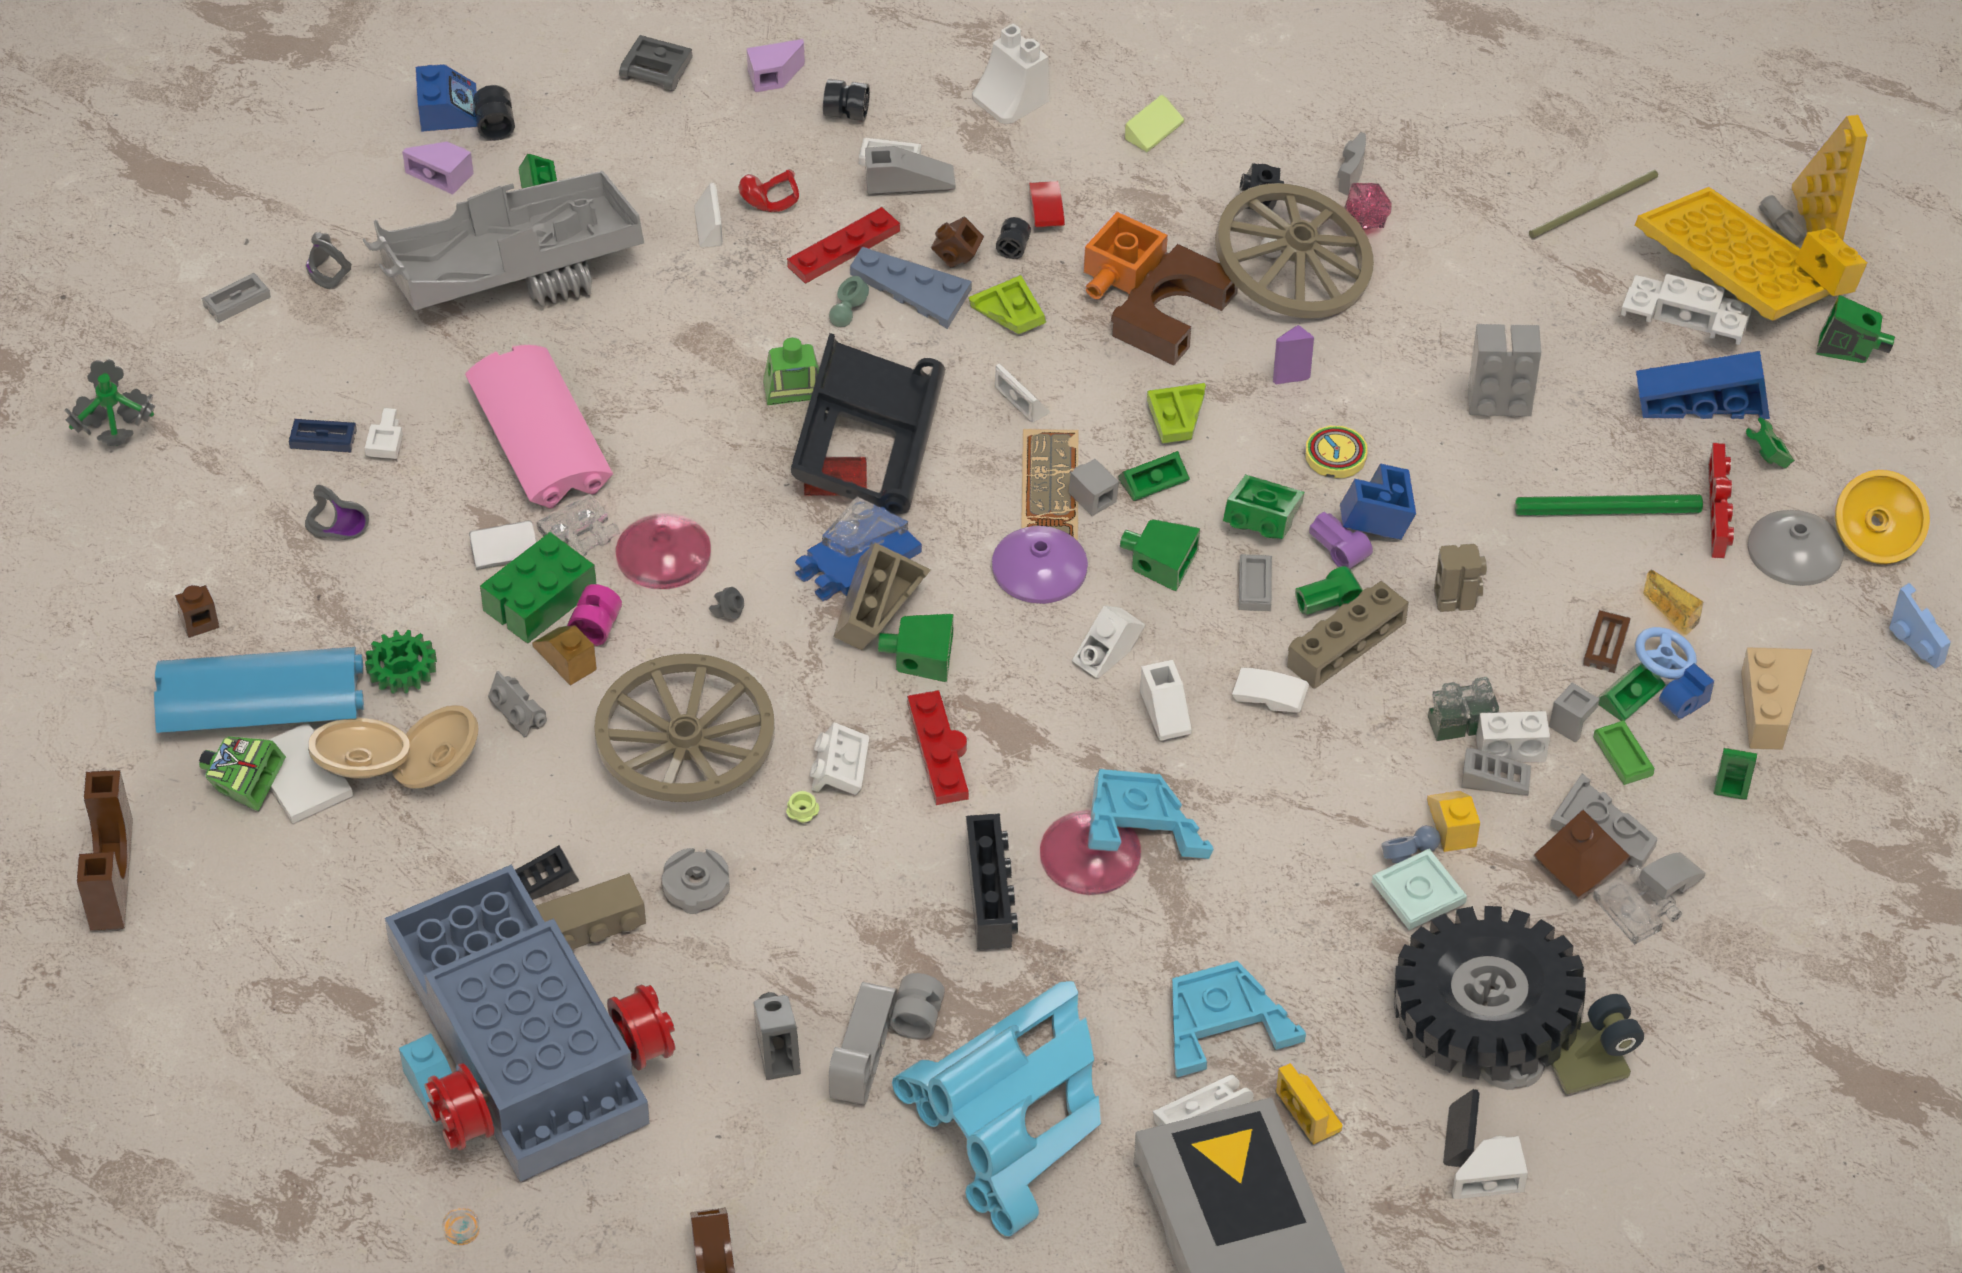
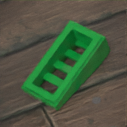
(1735, 773)

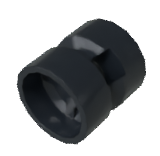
(846, 99)
(494, 112)

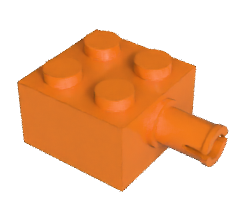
(1122, 255)

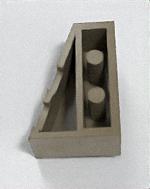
(876, 593)

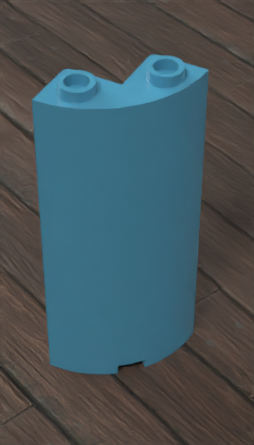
(257, 689)

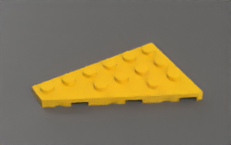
(1829, 180)

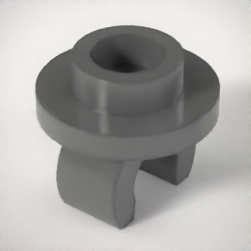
(730, 603)

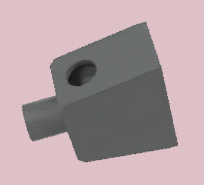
(776, 1019)

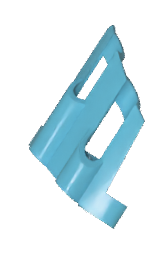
(988, 1094)

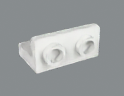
(840, 759)

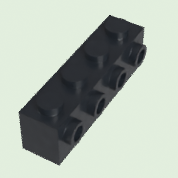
(989, 882)

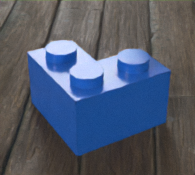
(1382, 505)

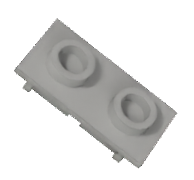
(513, 703)

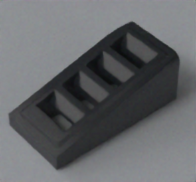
(555, 880)

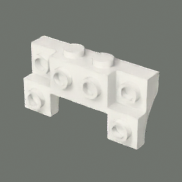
(1688, 305)

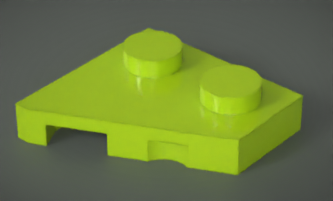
(1176, 410)

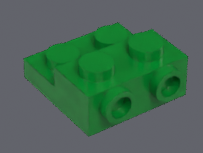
(1262, 507)

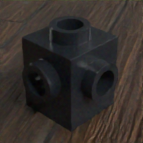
(1259, 175)

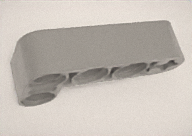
(856, 1062)

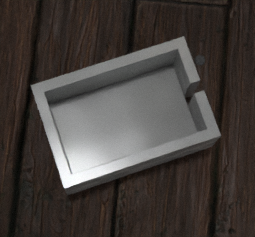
(1503, 380)

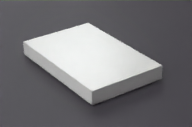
(301, 783)

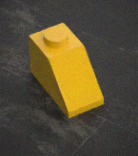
(1455, 819)

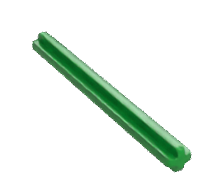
(1609, 504)

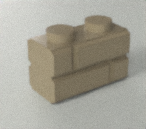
(1459, 577)

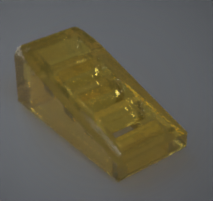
(1674, 602)

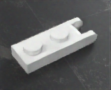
(1205, 1100)

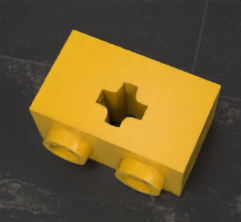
(1831, 262)

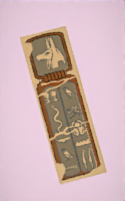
(1046, 472)

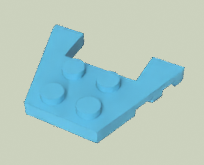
(1140, 802)
(1219, 1002)

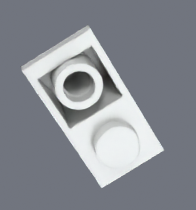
(1108, 640)
(1165, 699)

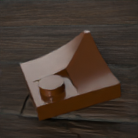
(1582, 856)

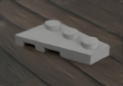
(1620, 826)

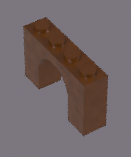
(1178, 274)
(105, 872)

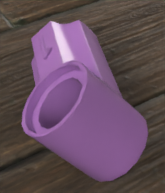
(1344, 546)

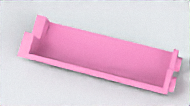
(538, 424)

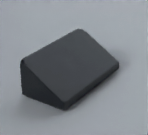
(1461, 1129)

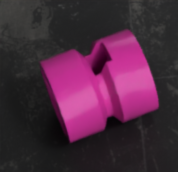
(596, 612)

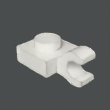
(385, 438)

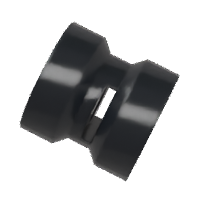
(1013, 238)

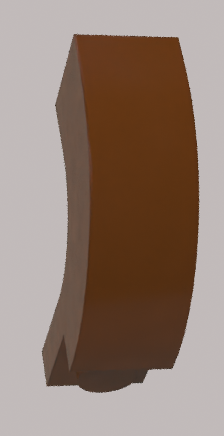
(712, 1241)

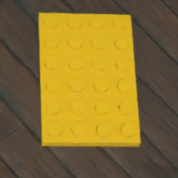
(1733, 251)

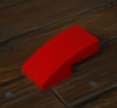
(1046, 204)

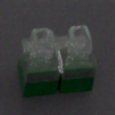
(1459, 708)

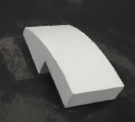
(1269, 687)

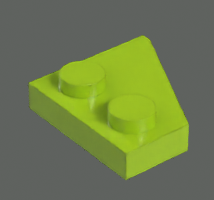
(1010, 305)

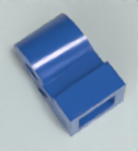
(1688, 692)

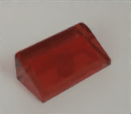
(844, 468)

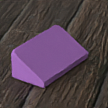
(1293, 356)

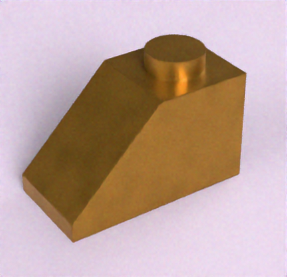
(568, 653)

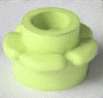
(799, 801)

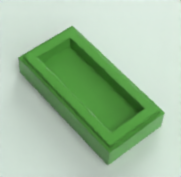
(1623, 752)

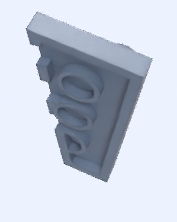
(921, 286)

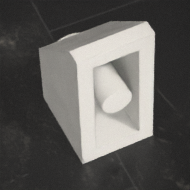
(1492, 1169)

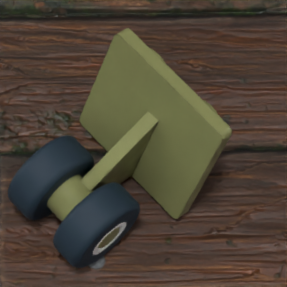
(1600, 1046)

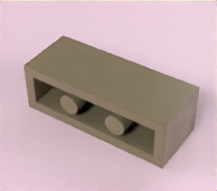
(596, 911)

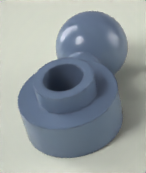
(1401, 848)

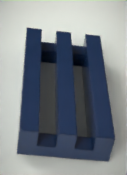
(322, 435)

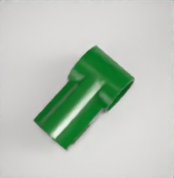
(1337, 589)

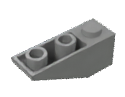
(901, 170)

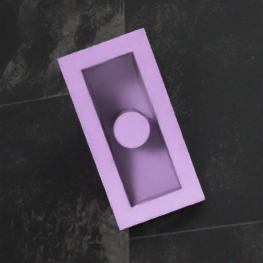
(439, 165)

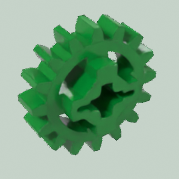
(401, 661)

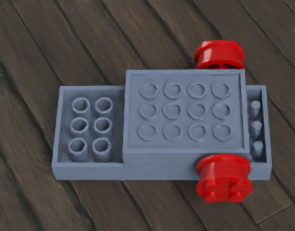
(524, 1027)

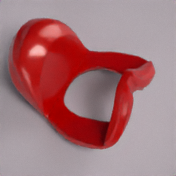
(755, 192)

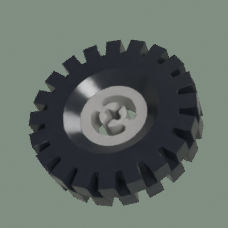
(1451, 974)

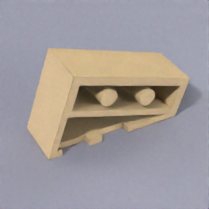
(1771, 691)

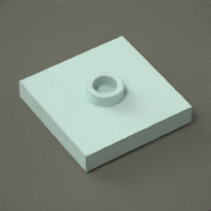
(1419, 889)

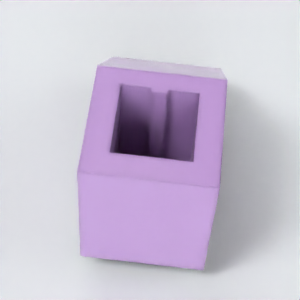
(774, 64)

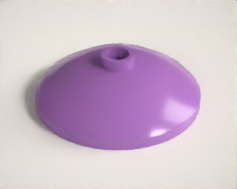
(1039, 564)

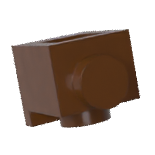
(193, 602)

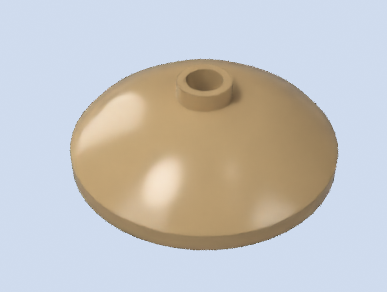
(438, 746)
(359, 747)

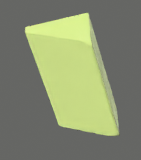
(1153, 124)

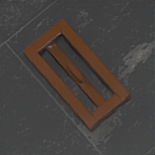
(1601, 660)

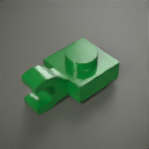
(1772, 447)

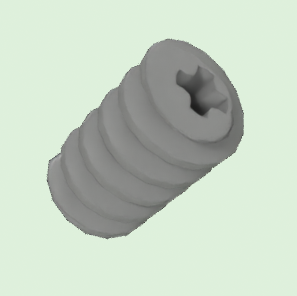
(560, 282)

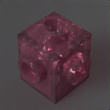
(1368, 205)

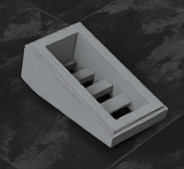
(1486, 762)

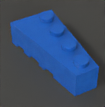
(1705, 388)

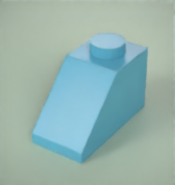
(420, 1061)

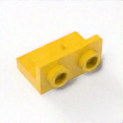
(1306, 1104)

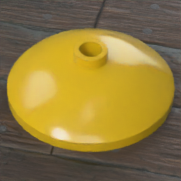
(1896, 504)

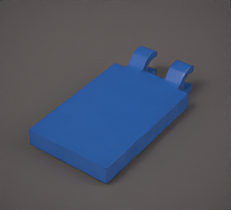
(840, 569)

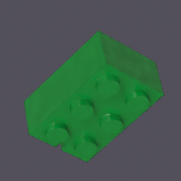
(537, 587)

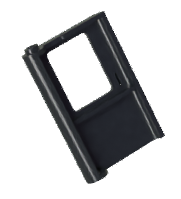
(877, 395)

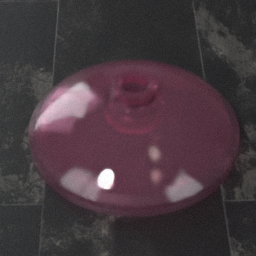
(663, 551)
(1086, 870)

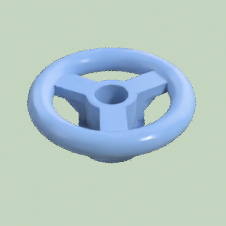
(1664, 659)

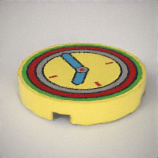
(1336, 451)

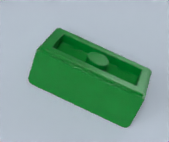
(536, 171)
(1154, 476)
(1630, 692)

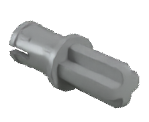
(1782, 219)

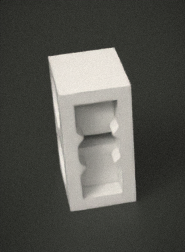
(1514, 735)

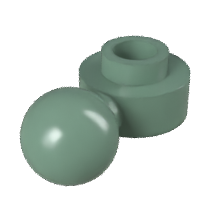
(852, 294)

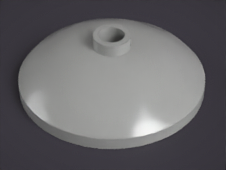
(1795, 547)

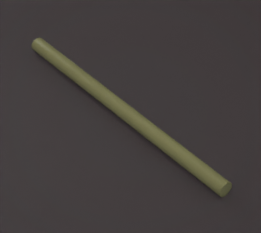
(1593, 203)

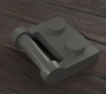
(656, 55)

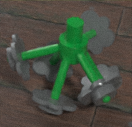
(89, 412)

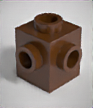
(957, 242)

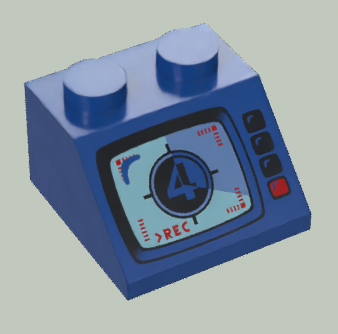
(444, 98)

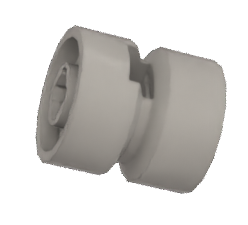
(917, 1006)

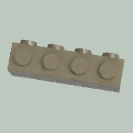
(1347, 634)

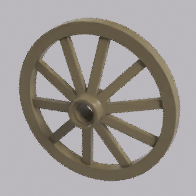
(1297, 243)
(685, 733)

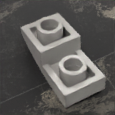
(1353, 165)
(1671, 874)

